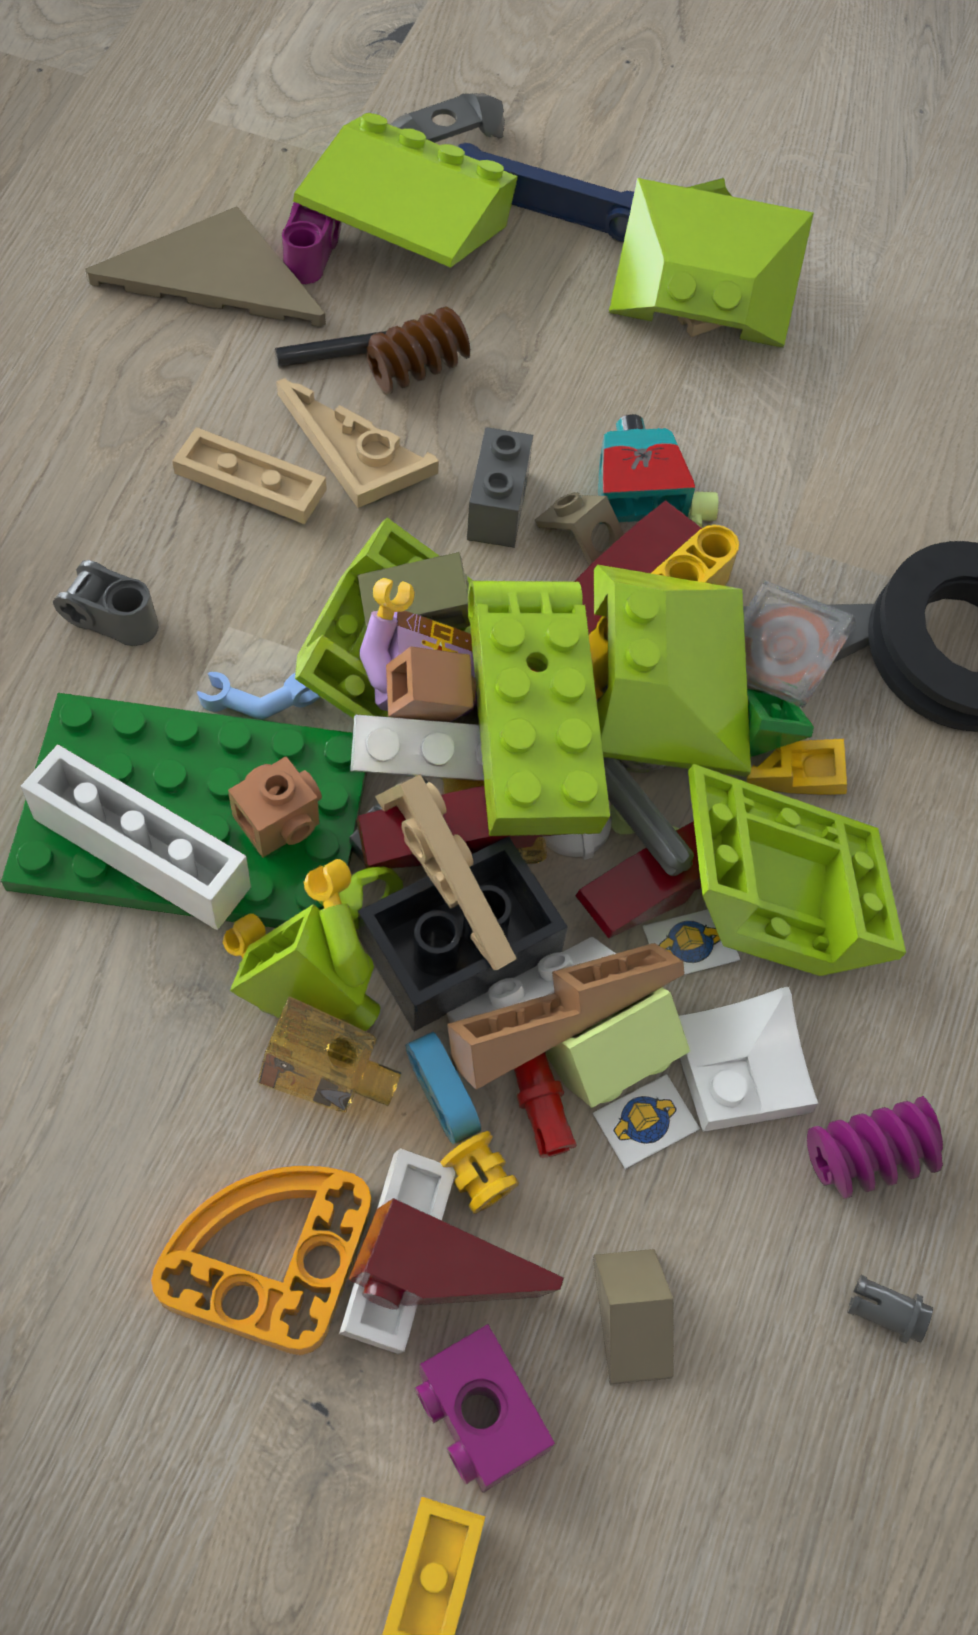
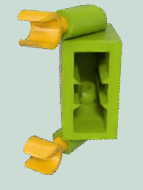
(308, 956)

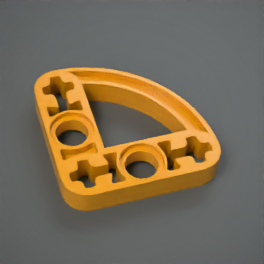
(275, 1297)

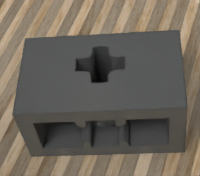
(499, 487)

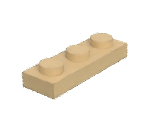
(250, 475)

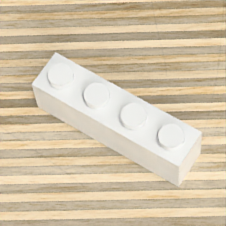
(137, 836)

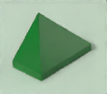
(774, 722)

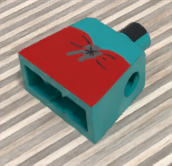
(642, 470)

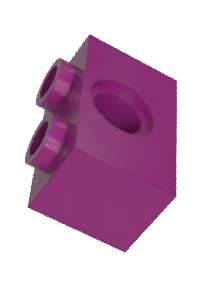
(481, 1368)

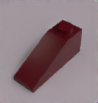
(428, 1262)

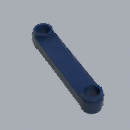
(564, 196)

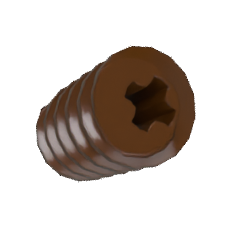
(415, 346)

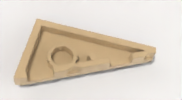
(360, 456)
(447, 863)

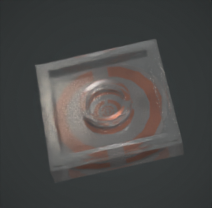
(791, 642)

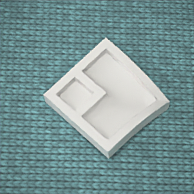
(747, 1062)

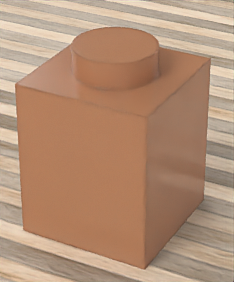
(429, 685)

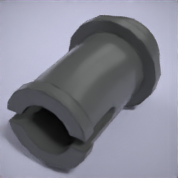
(894, 1310)

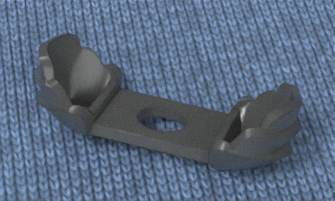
(468, 110)

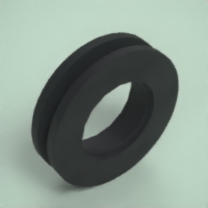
(903, 646)

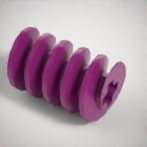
(878, 1145)

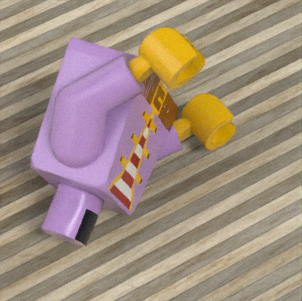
(395, 630)

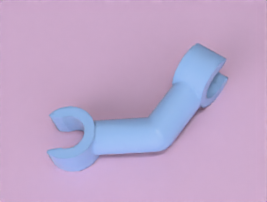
(260, 708)

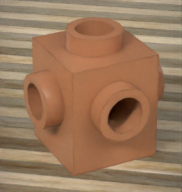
(276, 805)

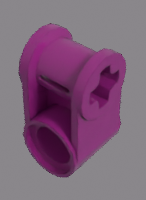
(309, 242)

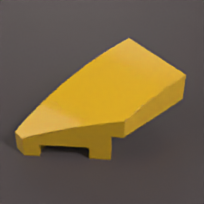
(804, 768)

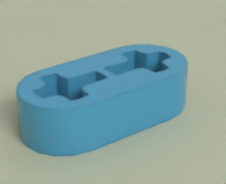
(443, 1088)

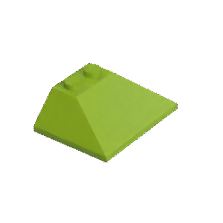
(711, 260)
(331, 653)
(673, 672)
(792, 878)

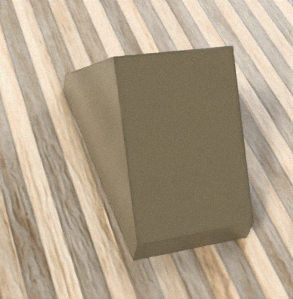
(635, 1316)

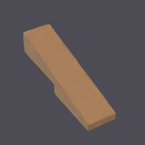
(582, 996)

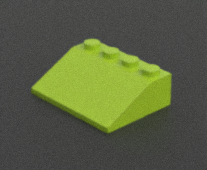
(409, 190)

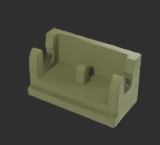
(438, 587)

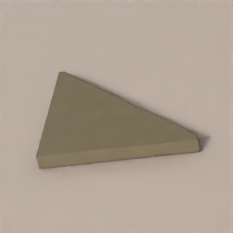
(213, 266)

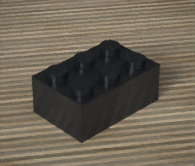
(428, 948)

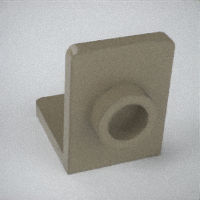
(581, 515)

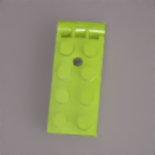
(542, 725)

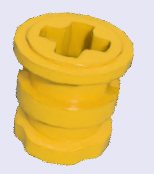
(491, 1164)

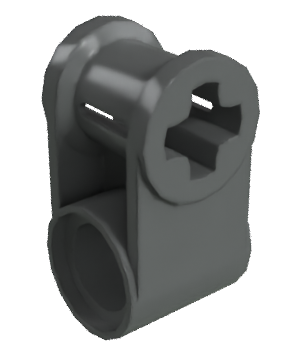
(109, 605)

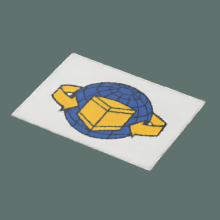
(692, 940)
(646, 1121)

